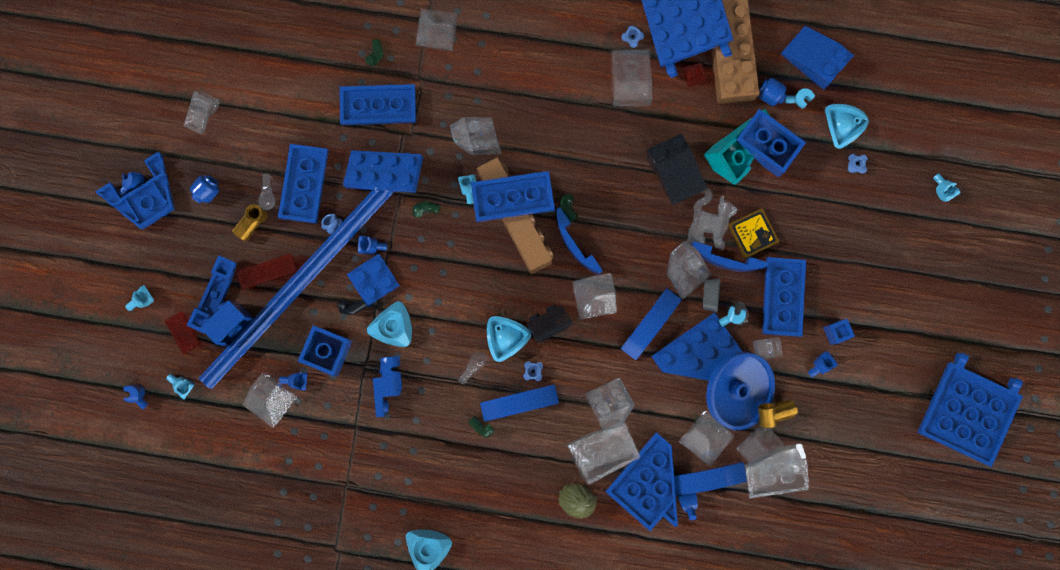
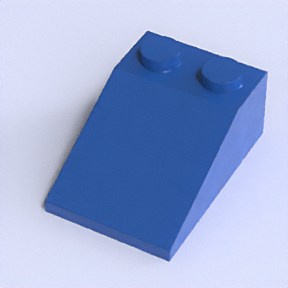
(817, 56)
(770, 143)

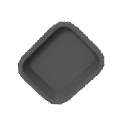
(711, 295)

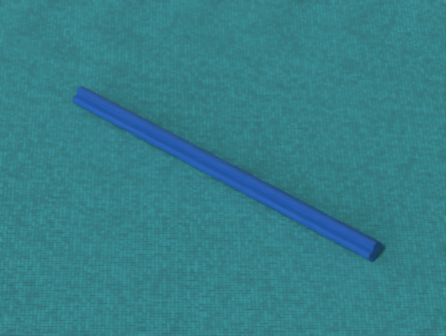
(293, 287)

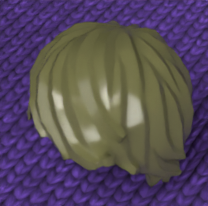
(577, 500)

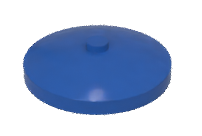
(738, 389)

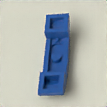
(590, 262)
(750, 265)
(215, 292)
(651, 324)
(519, 403)
(710, 479)

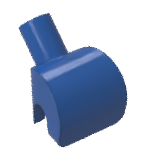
(130, 181)
(369, 245)
(823, 364)
(295, 381)
(136, 395)
(689, 504)

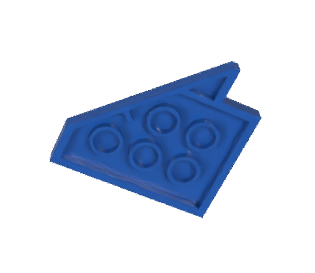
(697, 350)
(648, 485)

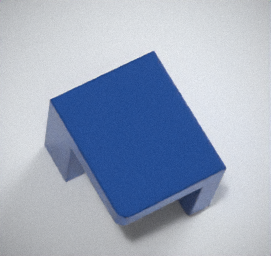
(838, 331)

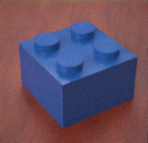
(226, 323)
(325, 351)

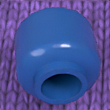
(772, 92)
(204, 189)

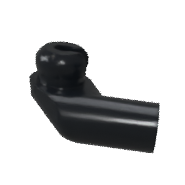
(351, 309)

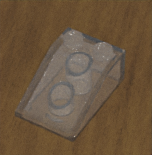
(631, 78)
(603, 452)
(778, 472)

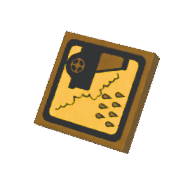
(753, 233)

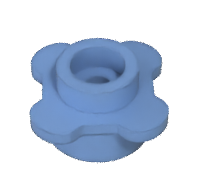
(632, 30)
(852, 167)
(331, 223)
(529, 375)

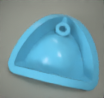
(845, 123)
(392, 326)
(505, 337)
(427, 548)

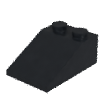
(676, 169)
(550, 323)

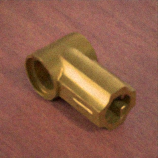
(248, 223)
(772, 413)

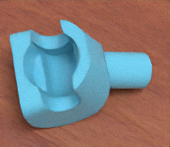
(799, 98)
(465, 185)
(946, 189)
(140, 299)
(733, 317)
(181, 385)

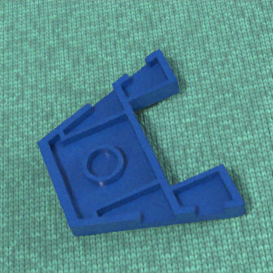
(146, 202)

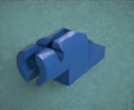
(388, 385)

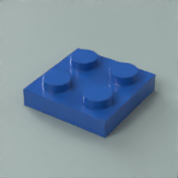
(373, 280)

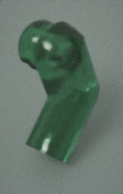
(377, 54)
(566, 206)
(420, 208)
(480, 429)

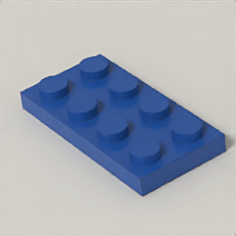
(377, 104)
(383, 171)
(303, 183)
(512, 196)
(784, 297)

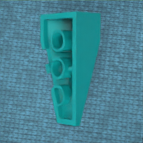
(730, 157)

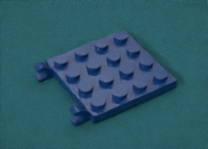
(687, 29)
(970, 412)

